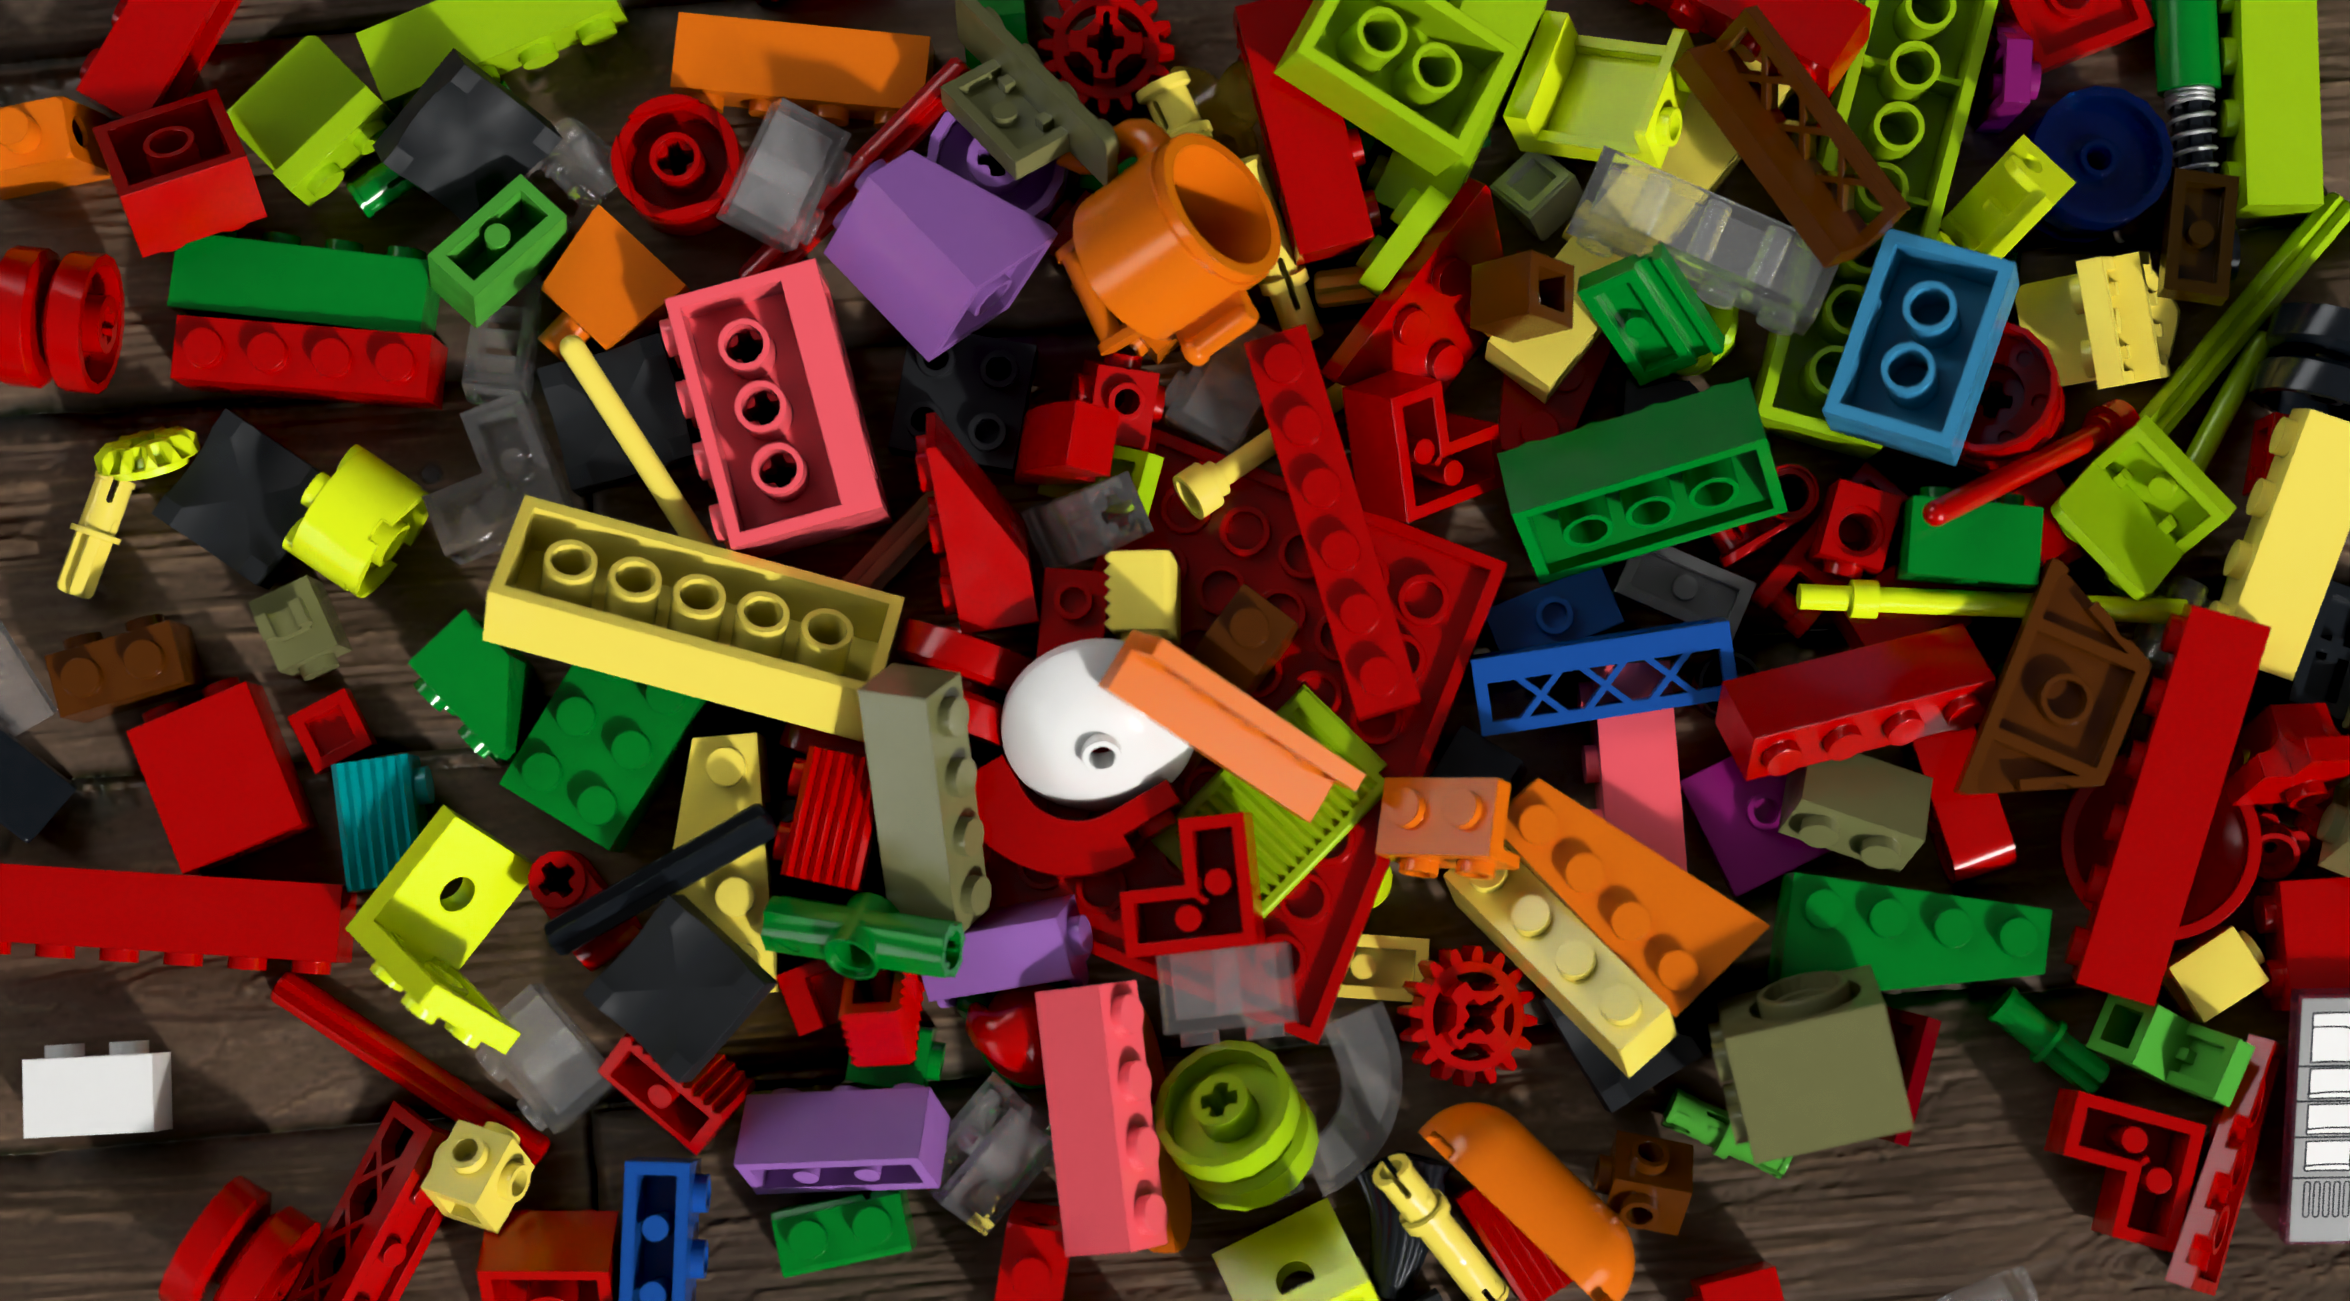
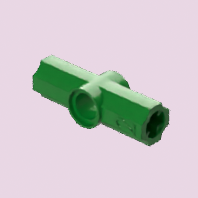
(863, 936)

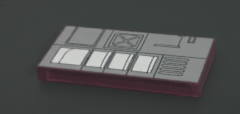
(2317, 1120)

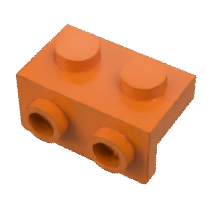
(1445, 825)

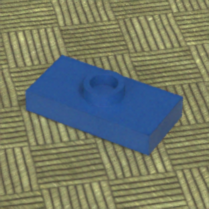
(1555, 612)

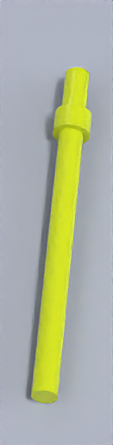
(1867, 599)

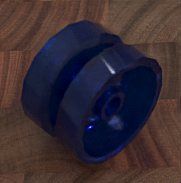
(2114, 154)

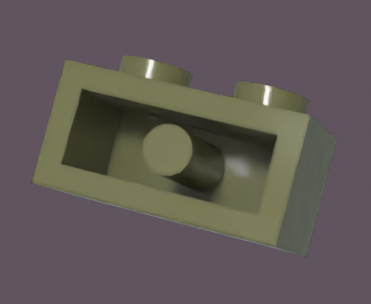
(1858, 809)

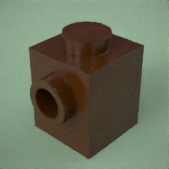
(1522, 296)

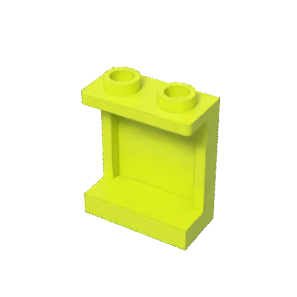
(1597, 94)

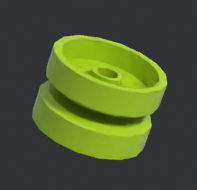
(1236, 1125)

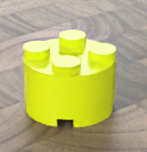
(357, 521)

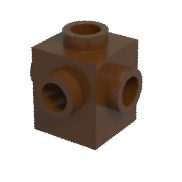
(1646, 1181)

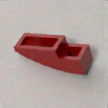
(1066, 443)

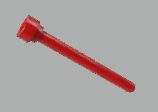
(2098, 431)

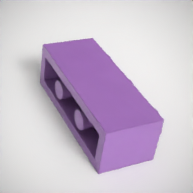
(842, 1140)

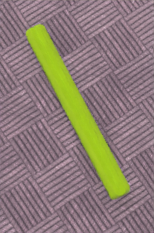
(2247, 313)

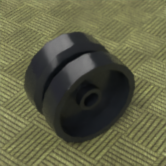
(2309, 360)

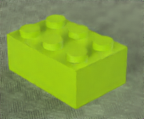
(1401, 72)

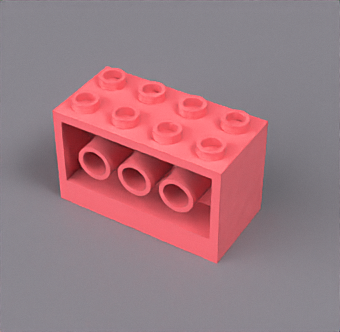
(811, 385)

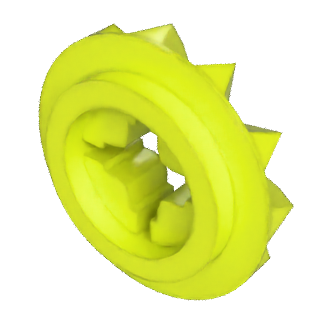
(147, 453)

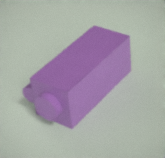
(1019, 949)

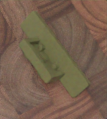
(1019, 106)

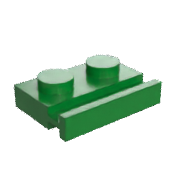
(1650, 314)

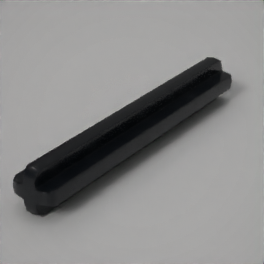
(660, 878)

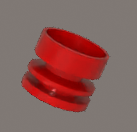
(2035, 403)

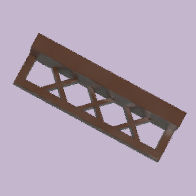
(1777, 153)

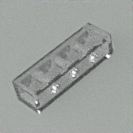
(1719, 245)

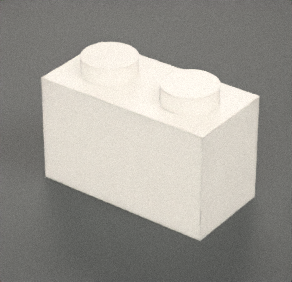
(97, 1092)

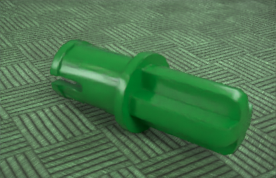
(2049, 1041)

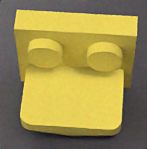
(2103, 321)

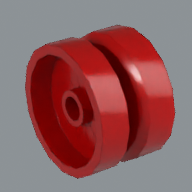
(60, 319)
(982, 666)
(240, 1250)

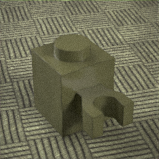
(301, 628)

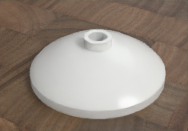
(1062, 714)

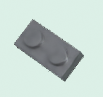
(1684, 587)

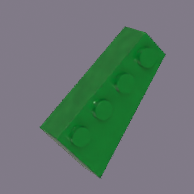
(1903, 934)

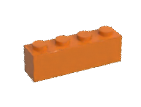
(815, 66)

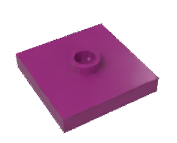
(1742, 825)

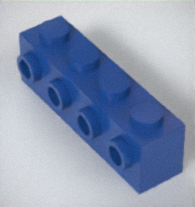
(662, 1228)

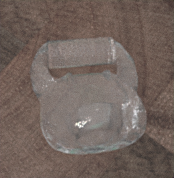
(579, 168)

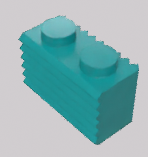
(379, 814)

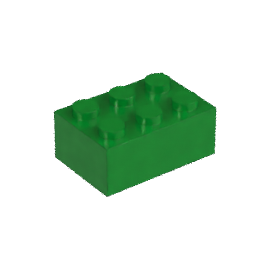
(603, 752)

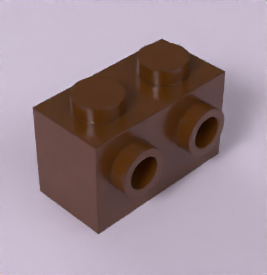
(124, 670)

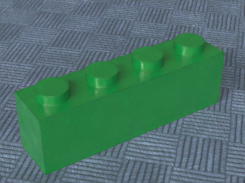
(303, 283)

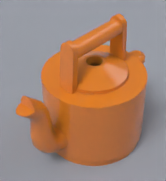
(1171, 243)

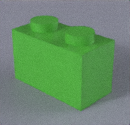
(498, 251)

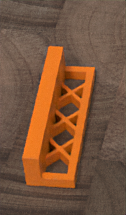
(1226, 725)

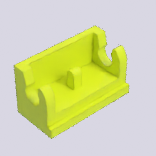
(2006, 201)

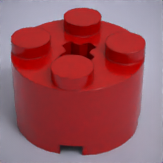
(647, 155)

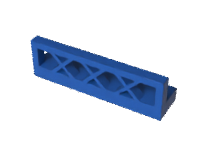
(1600, 651)

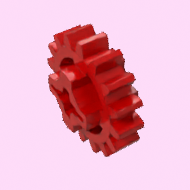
(1130, 53)
(1440, 1015)

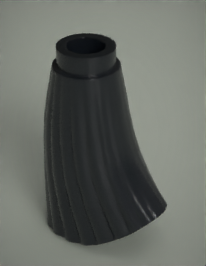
(1394, 1254)

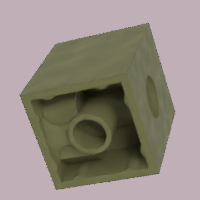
(1809, 1064)

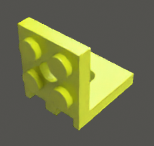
(427, 939)
(1301, 1242)

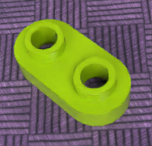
(1415, 218)

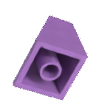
(934, 250)

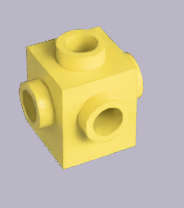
(478, 1174)

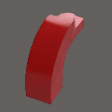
(1062, 847)

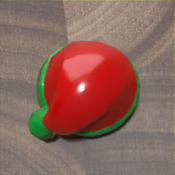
(1007, 1031)

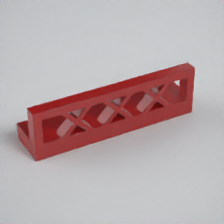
(396, 1233)

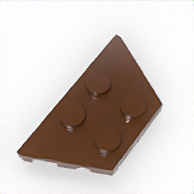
(2058, 697)

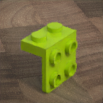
(310, 119)
(2140, 508)

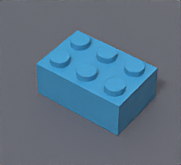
(1921, 346)

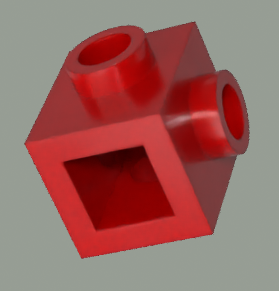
(1139, 400)

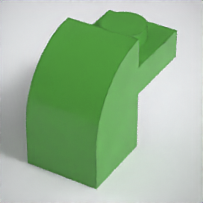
(2170, 1049)

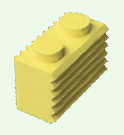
(1144, 594)

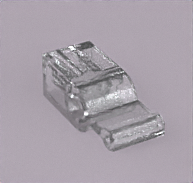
(1087, 521)

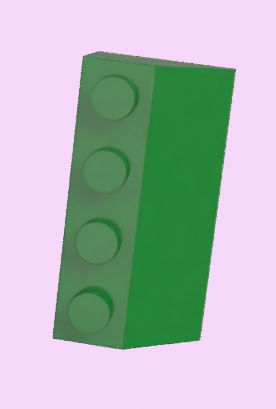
(1642, 481)

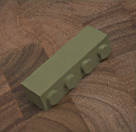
(925, 793)

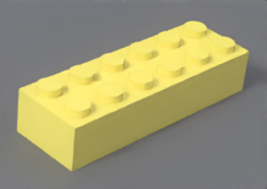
(689, 617)

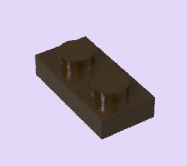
(2198, 236)

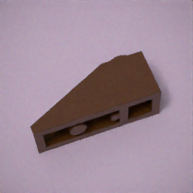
(1243, 647)

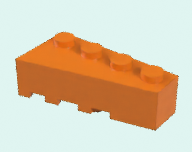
(1633, 899)

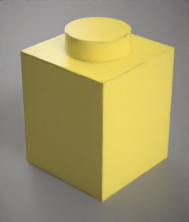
(2213, 973)

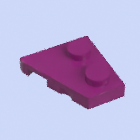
(2006, 76)

